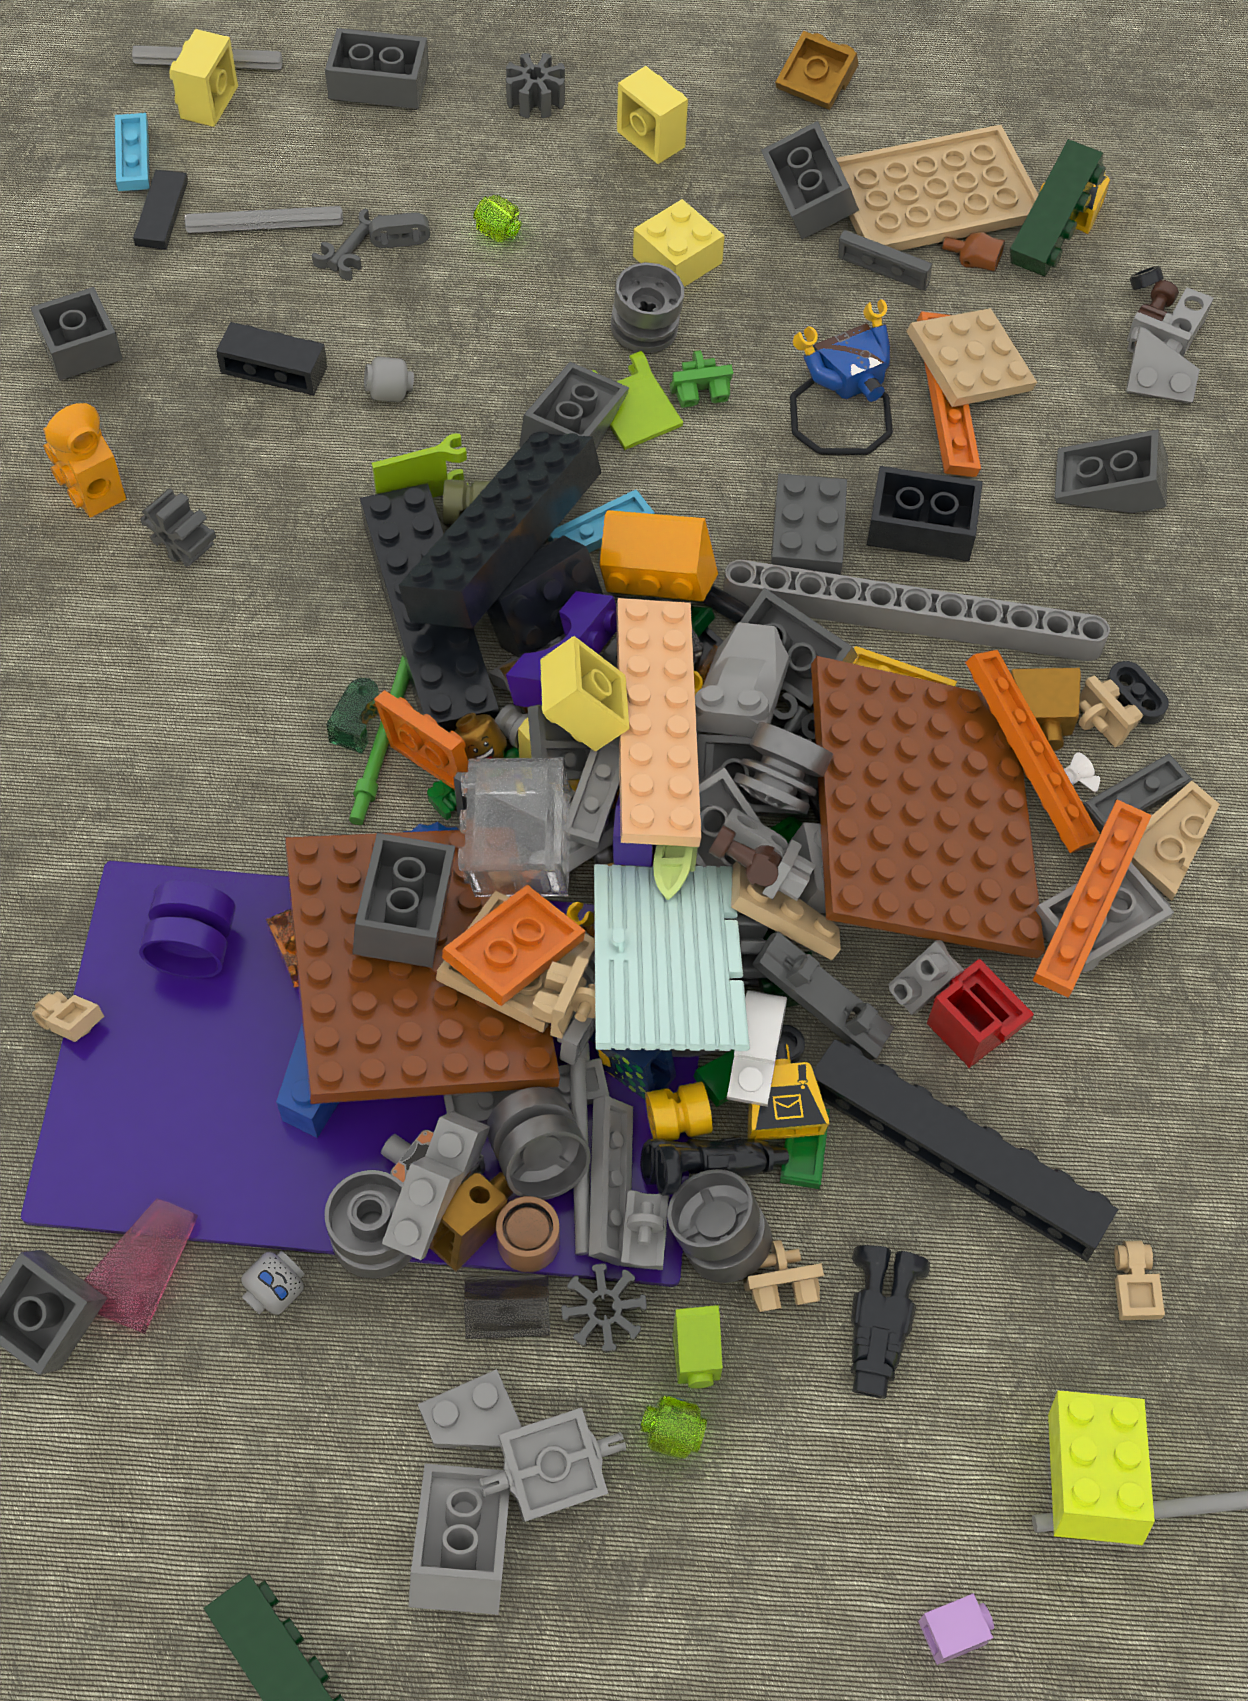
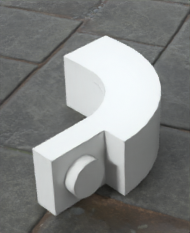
(754, 1068)

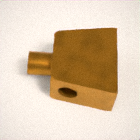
(1053, 699)
(470, 1218)

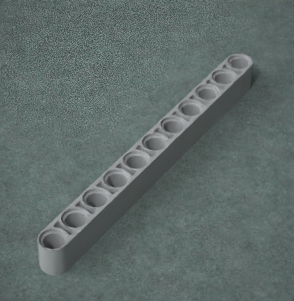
(922, 610)

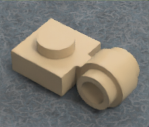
(67, 1017)
(1137, 1293)

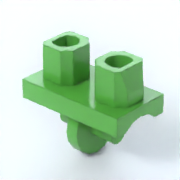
(701, 375)

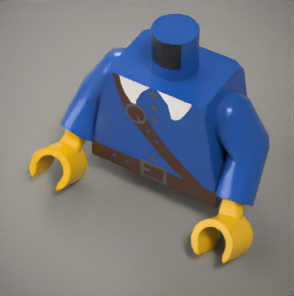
(851, 360)

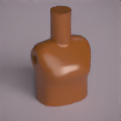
(977, 250)

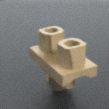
(1105, 712)
(572, 996)
(803, 1279)

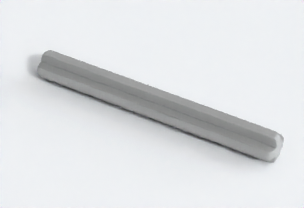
(242, 58)
(263, 219)

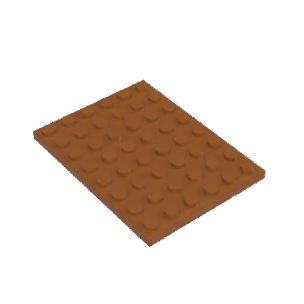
(922, 812)
(385, 1023)

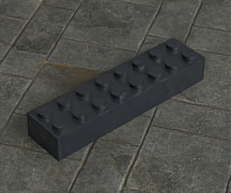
(500, 530)
(440, 660)

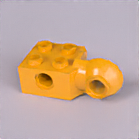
(83, 459)

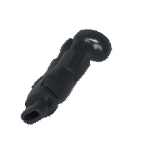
(665, 1160)
(880, 1321)

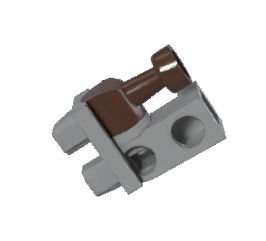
(1176, 328)
(764, 855)

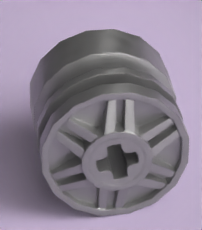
(647, 307)
(783, 767)

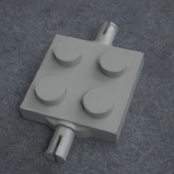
(552, 1464)

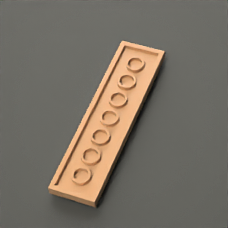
(661, 746)

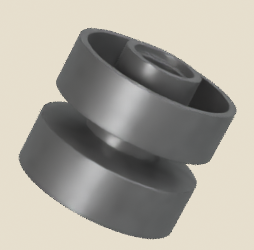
(538, 1143)
(358, 1220)
(720, 1226)

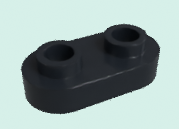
(1140, 692)

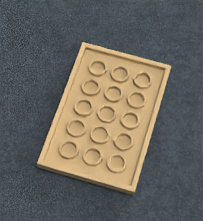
(939, 188)

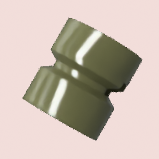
(458, 497)

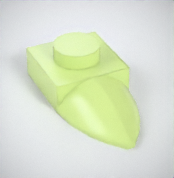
(672, 867)

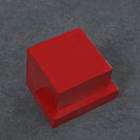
(977, 1013)

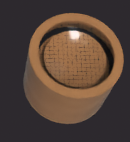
(528, 1234)

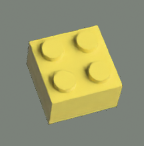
(204, 77)
(652, 114)
(680, 242)
(584, 694)

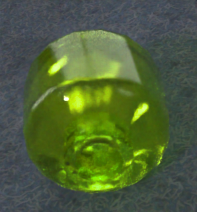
(497, 218)
(673, 1427)

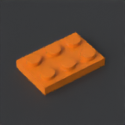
(422, 739)
(513, 944)

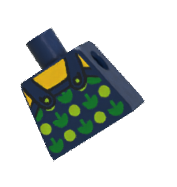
(639, 1069)

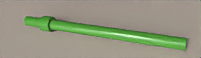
(366, 787)

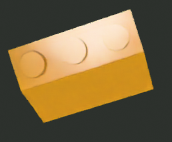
(657, 555)

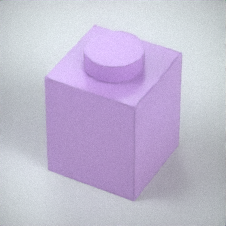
(957, 1628)

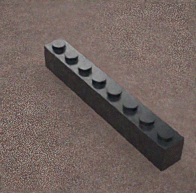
(963, 1150)

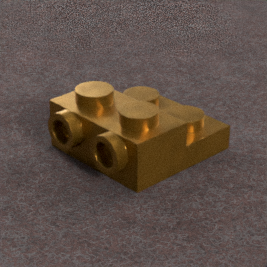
(817, 69)

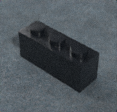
(272, 358)

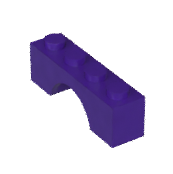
(586, 617)

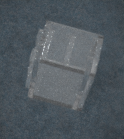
(516, 826)

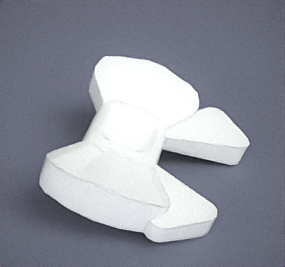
(1082, 771)

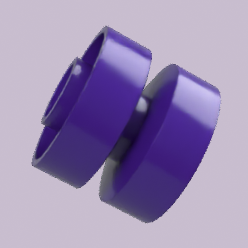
(187, 929)

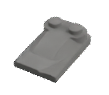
(742, 681)
(1133, 913)

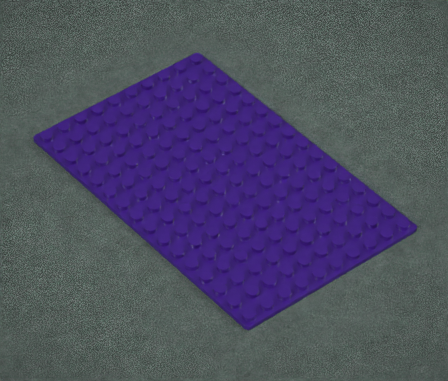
(185, 1085)

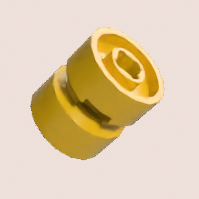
(679, 1112)

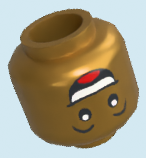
(481, 736)

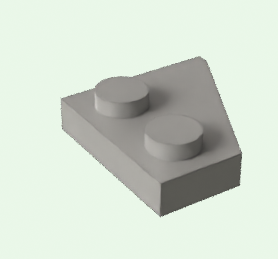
(1160, 370)
(470, 1414)

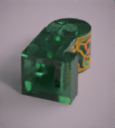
(351, 715)

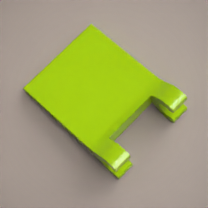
(645, 409)
(421, 468)

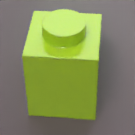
(697, 1346)

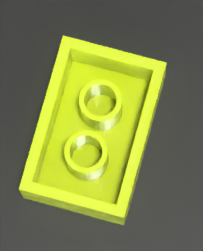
(1100, 1468)

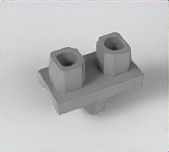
(925, 977)
(644, 1230)

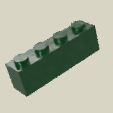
(1057, 207)
(266, 1645)

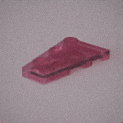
(142, 1264)

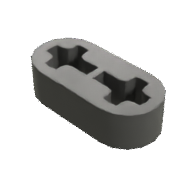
(399, 230)

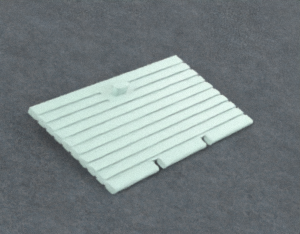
(667, 962)

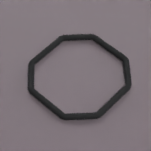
(838, 451)

